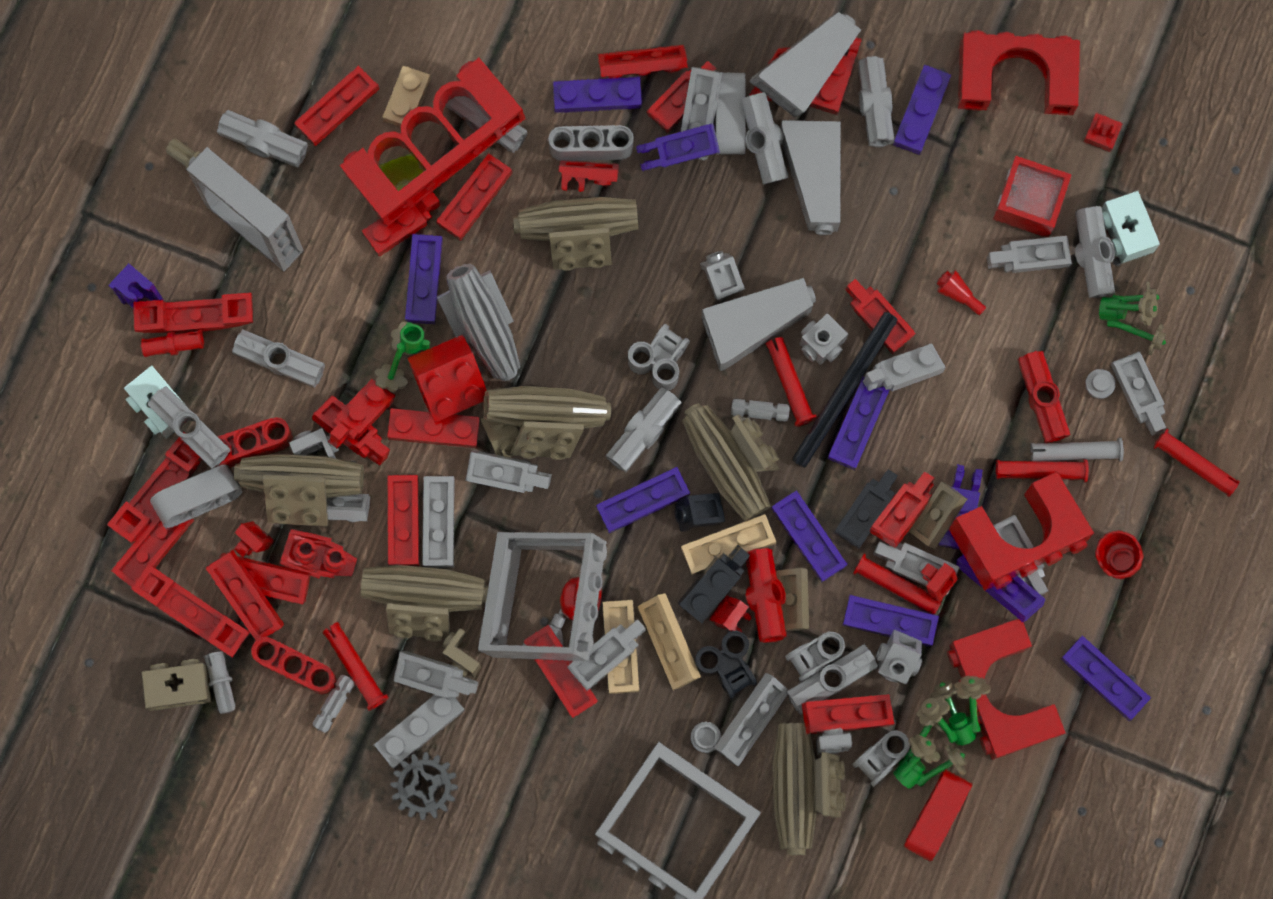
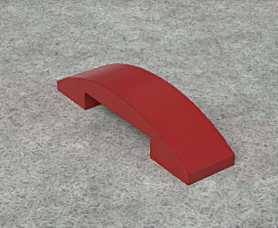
(194, 315)
(138, 513)
(190, 611)

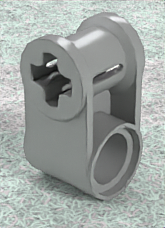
(814, 655)
(881, 757)

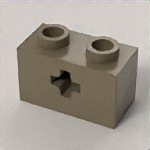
(161, 696)

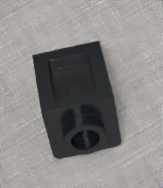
(699, 511)

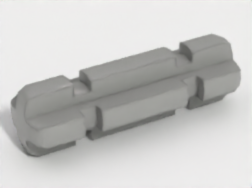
(760, 410)
(333, 703)

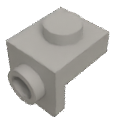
(309, 443)

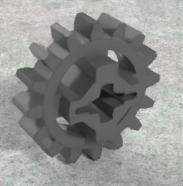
(438, 781)

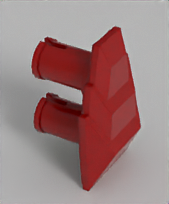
(316, 555)

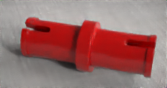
(172, 343)

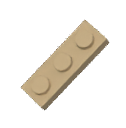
(749, 535)
(669, 641)
(624, 676)

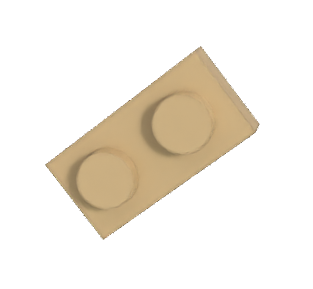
(406, 95)

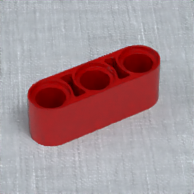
(264, 444)
(283, 655)
(938, 815)

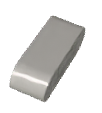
(730, 114)
(579, 134)
(196, 496)

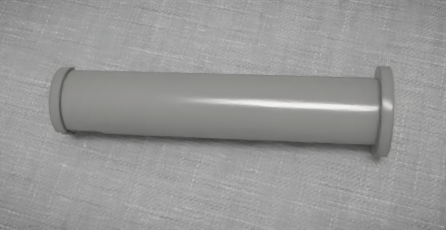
(1077, 450)

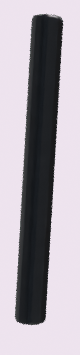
(844, 389)

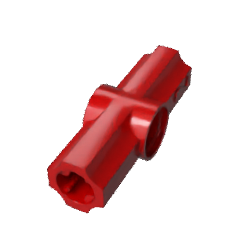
(1049, 415)
(766, 595)

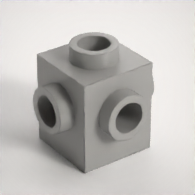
(827, 331)
(899, 657)

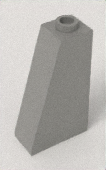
(804, 68)
(815, 166)
(754, 319)

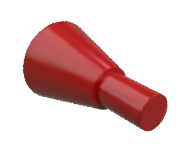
(955, 288)

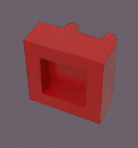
(1103, 132)
(252, 539)
(939, 580)
(729, 614)

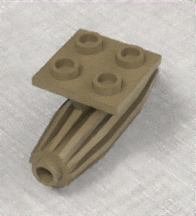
(578, 228)
(548, 417)
(732, 458)
(299, 485)
(422, 597)
(803, 787)

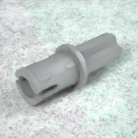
(220, 681)

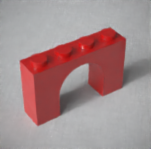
(1054, 57)
(997, 561)
(1002, 732)

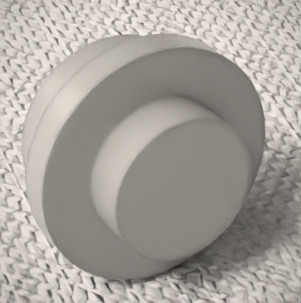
(1100, 383)
(705, 737)

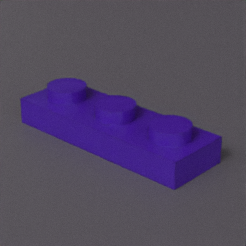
(597, 94)
(922, 109)
(423, 279)
(858, 426)
(642, 500)
(809, 536)
(1015, 597)
(884, 618)
(1105, 678)

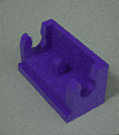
(132, 286)

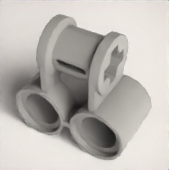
(662, 354)

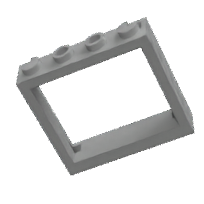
(245, 209)
(502, 590)
(704, 782)

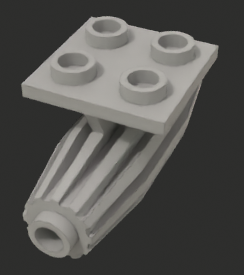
(481, 315)

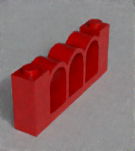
(473, 82)

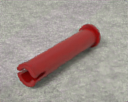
(790, 383)
(1196, 463)
(1042, 469)
(896, 585)
(355, 666)

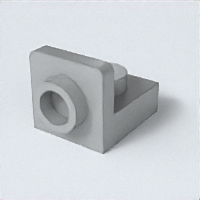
(722, 274)

